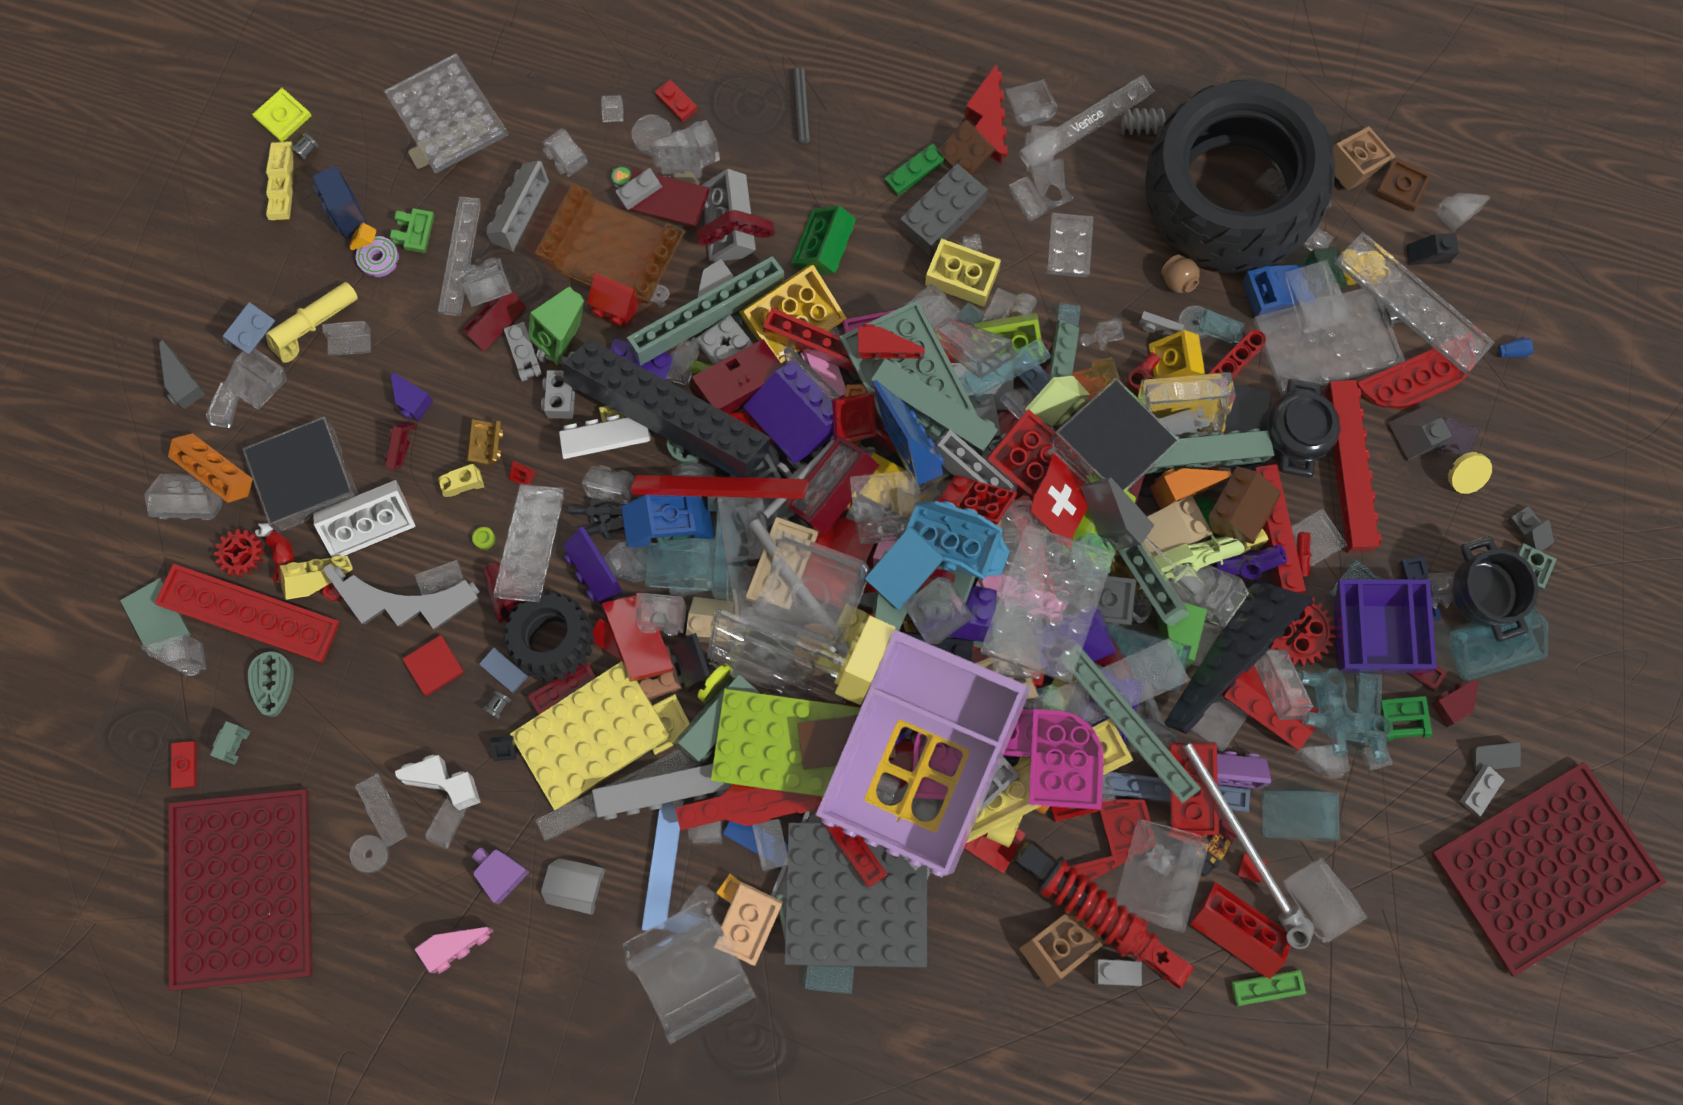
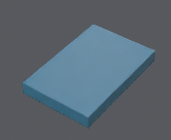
(904, 568)

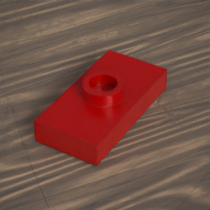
(183, 765)

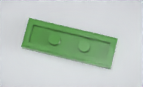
(1266, 989)

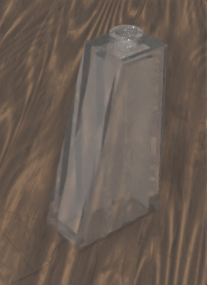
(974, 347)

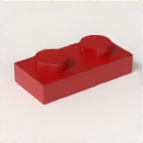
(676, 101)

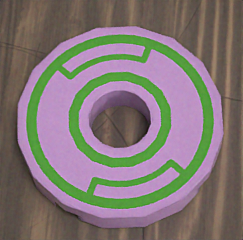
(383, 266)

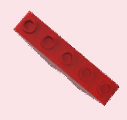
(987, 112)

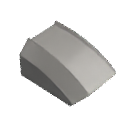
(572, 885)

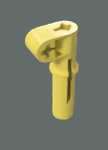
(284, 337)

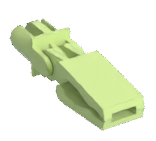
(1201, 554)

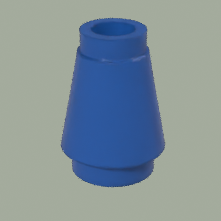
(1516, 349)

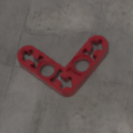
(733, 221)

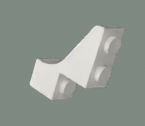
(434, 774)

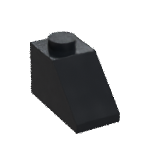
(1433, 249)

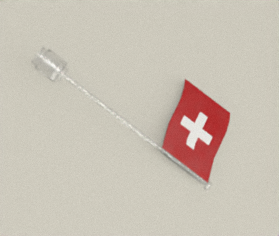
(1061, 506)

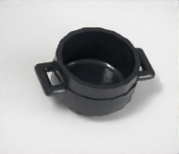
(1301, 427)
(1495, 588)

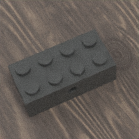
(943, 209)

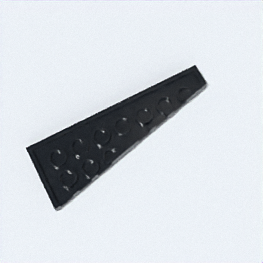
(1237, 648)

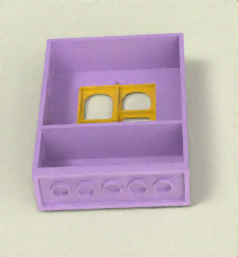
(949, 704)

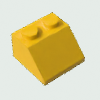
(1179, 355)

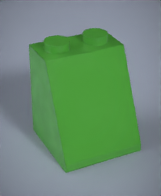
(556, 323)
(1185, 631)

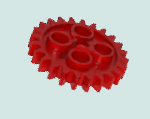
(1313, 643)

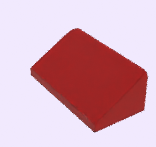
(604, 638)

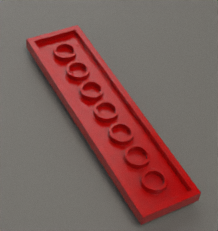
(247, 613)

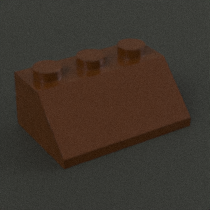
(1244, 506)

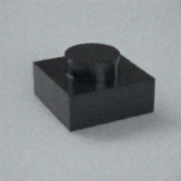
(503, 748)

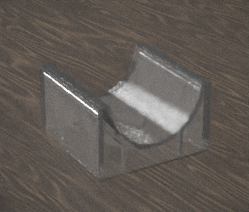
(810, 592)
(688, 970)

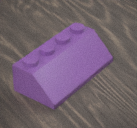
(1242, 771)

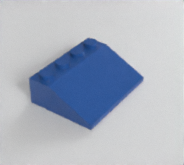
(908, 436)

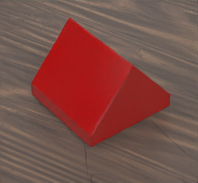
(521, 474)

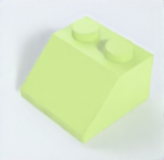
(1059, 400)

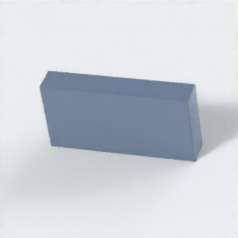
(503, 670)

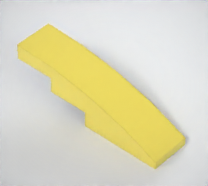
(280, 181)

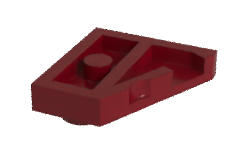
(398, 445)

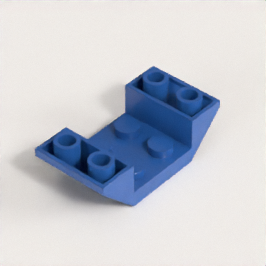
(665, 517)

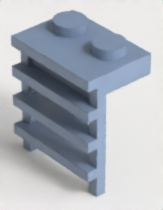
(248, 329)

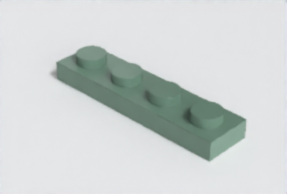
(1063, 350)

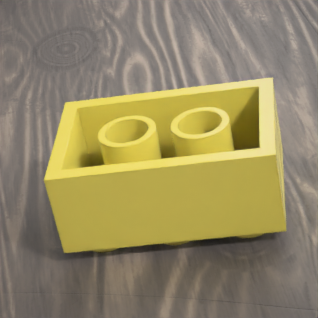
(962, 272)
(863, 659)

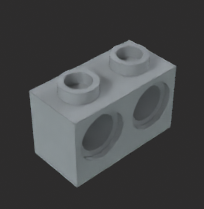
(553, 394)

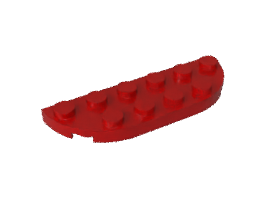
(1412, 381)

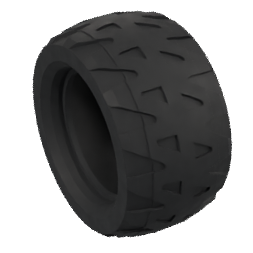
(1252, 117)

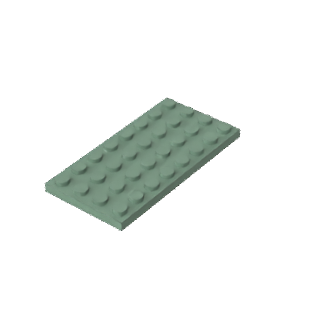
(934, 368)

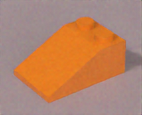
(1185, 483)

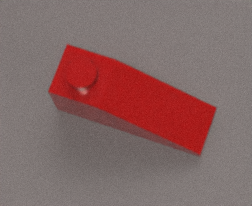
(881, 344)

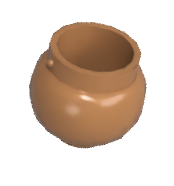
(1181, 274)

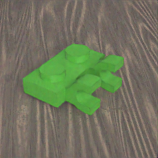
(418, 230)

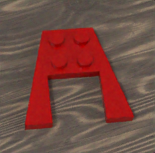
(1119, 822)

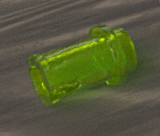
(698, 366)

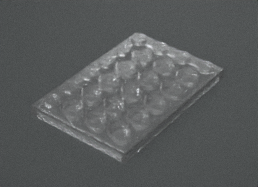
(446, 113)
(1334, 352)
(1048, 603)

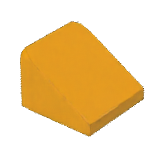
(362, 236)

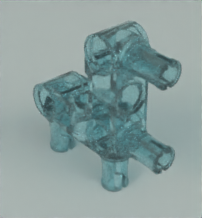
(1337, 718)

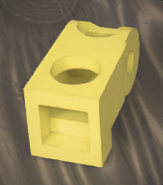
(460, 480)

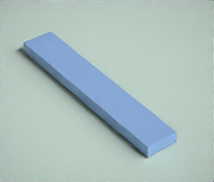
(662, 867)

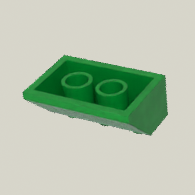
(824, 239)

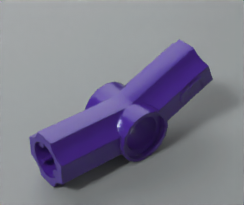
(1254, 562)

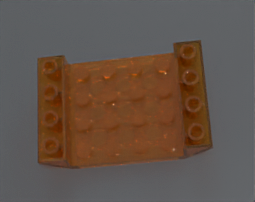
(604, 240)

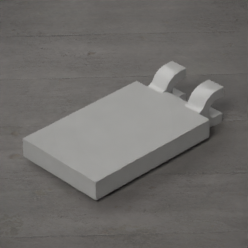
(1186, 423)

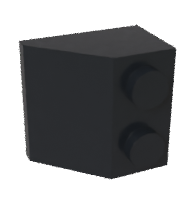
(692, 663)

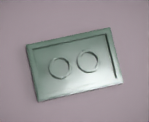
(151, 621)

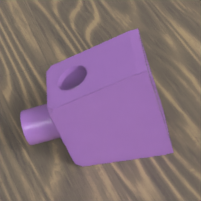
(498, 873)

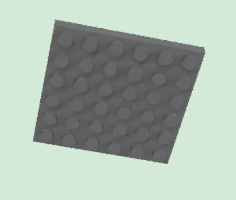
(840, 919)

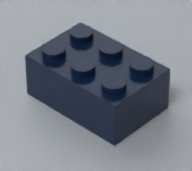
(338, 201)

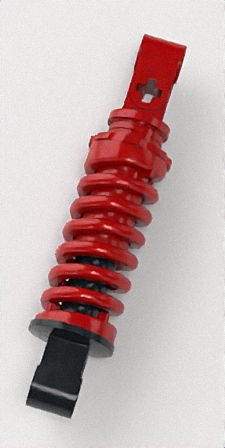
(1105, 914)

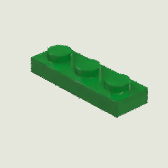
(915, 170)

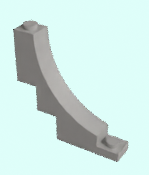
(370, 602)

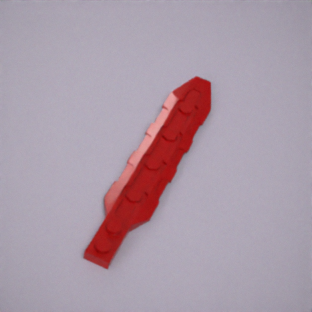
(758, 805)

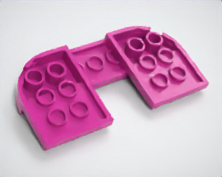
(1063, 755)

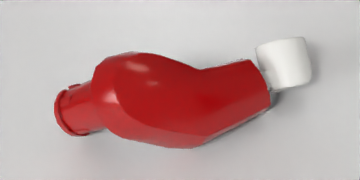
(280, 545)

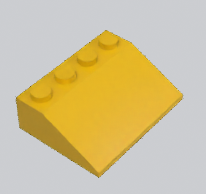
(800, 296)

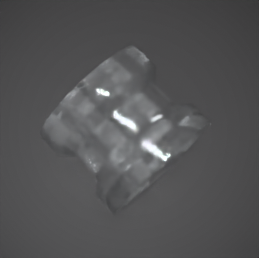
(972, 242)

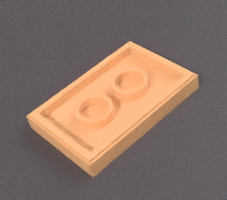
(750, 921)

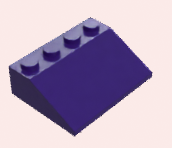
(792, 412)

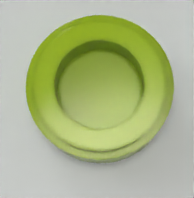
(483, 538)

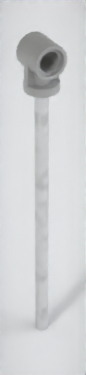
(1290, 918)

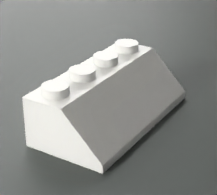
(601, 436)
(364, 519)

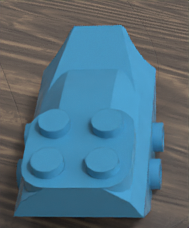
(962, 537)

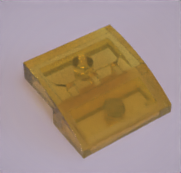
(1097, 377)

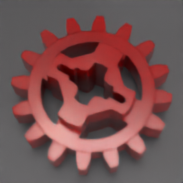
(232, 546)

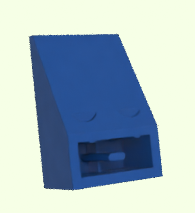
(1268, 289)

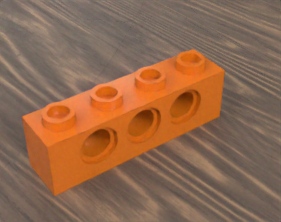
(210, 467)

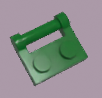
(1404, 711)

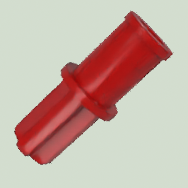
(1303, 552)

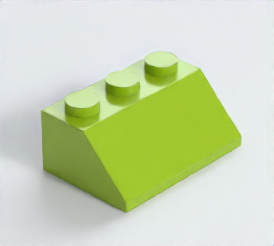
(1019, 329)

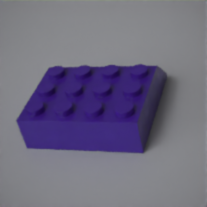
(1384, 626)

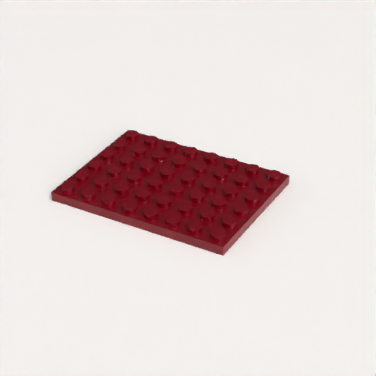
(1548, 868)
(239, 890)

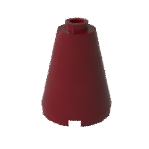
(501, 607)

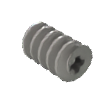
(1142, 120)

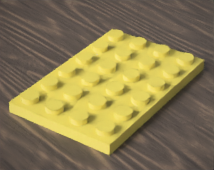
(589, 736)

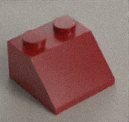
(612, 301)

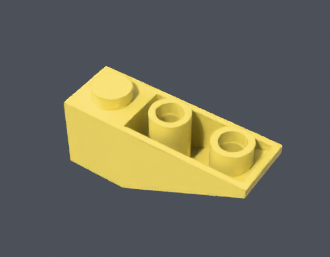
(308, 577)

